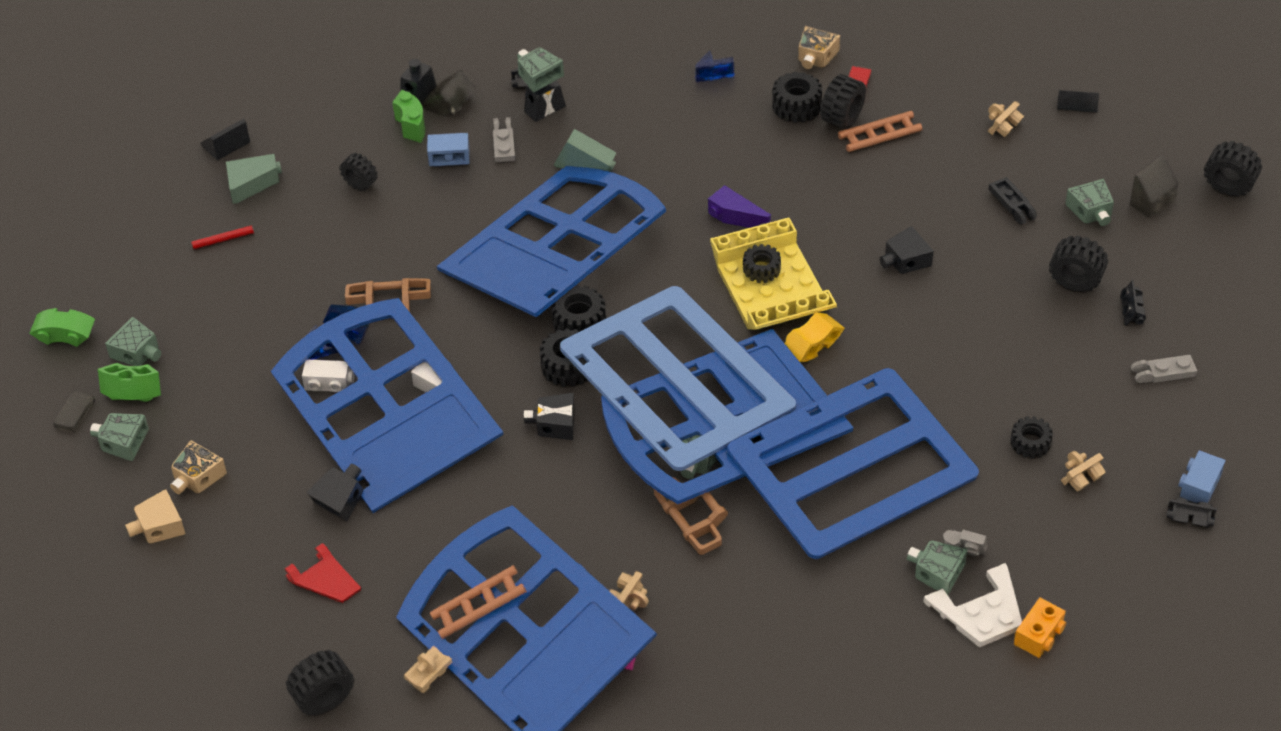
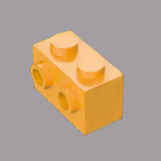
(1040, 627)

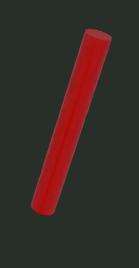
(222, 237)

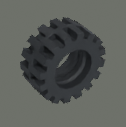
(358, 171)
(764, 254)
(1031, 447)

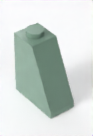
(585, 152)
(252, 176)

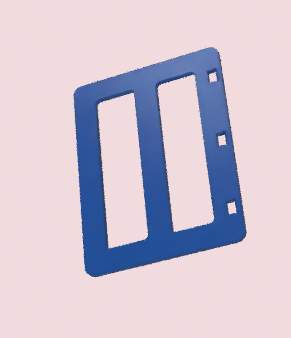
(783, 496)

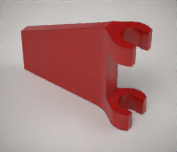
(325, 577)

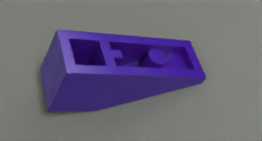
(736, 210)

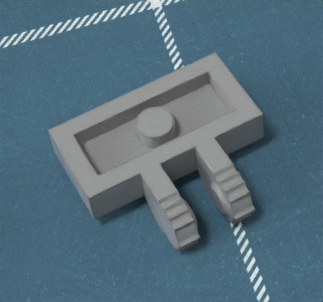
(973, 542)

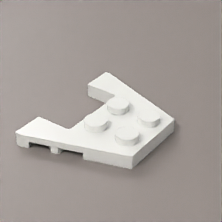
(985, 617)

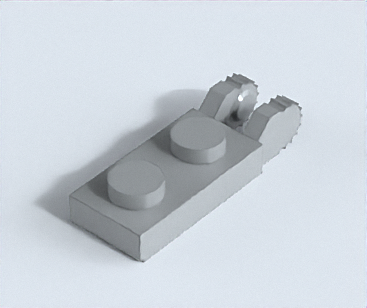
(503, 142)
(1164, 369)

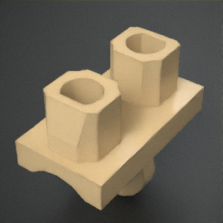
(1001, 116)
(1091, 466)
(633, 591)
(427, 669)

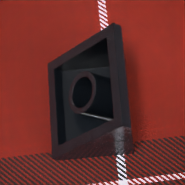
(227, 140)

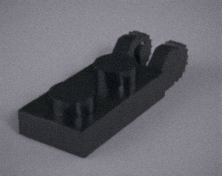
(1012, 200)

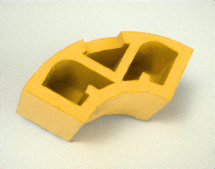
(813, 336)

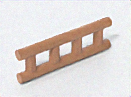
(873, 138)
(491, 602)

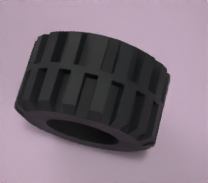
(797, 97)
(843, 101)
(1232, 168)
(1078, 264)
(578, 309)
(554, 363)
(320, 682)

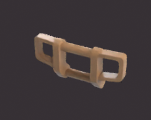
(405, 285)
(695, 531)

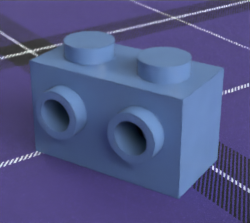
(448, 149)
(1201, 478)

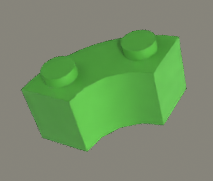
(410, 114)
(60, 326)
(129, 382)

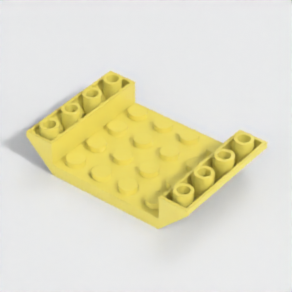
(785, 298)

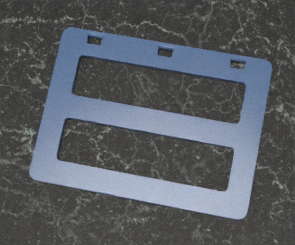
(639, 415)

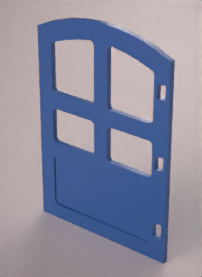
(529, 270)
(777, 361)
(411, 439)
(561, 662)

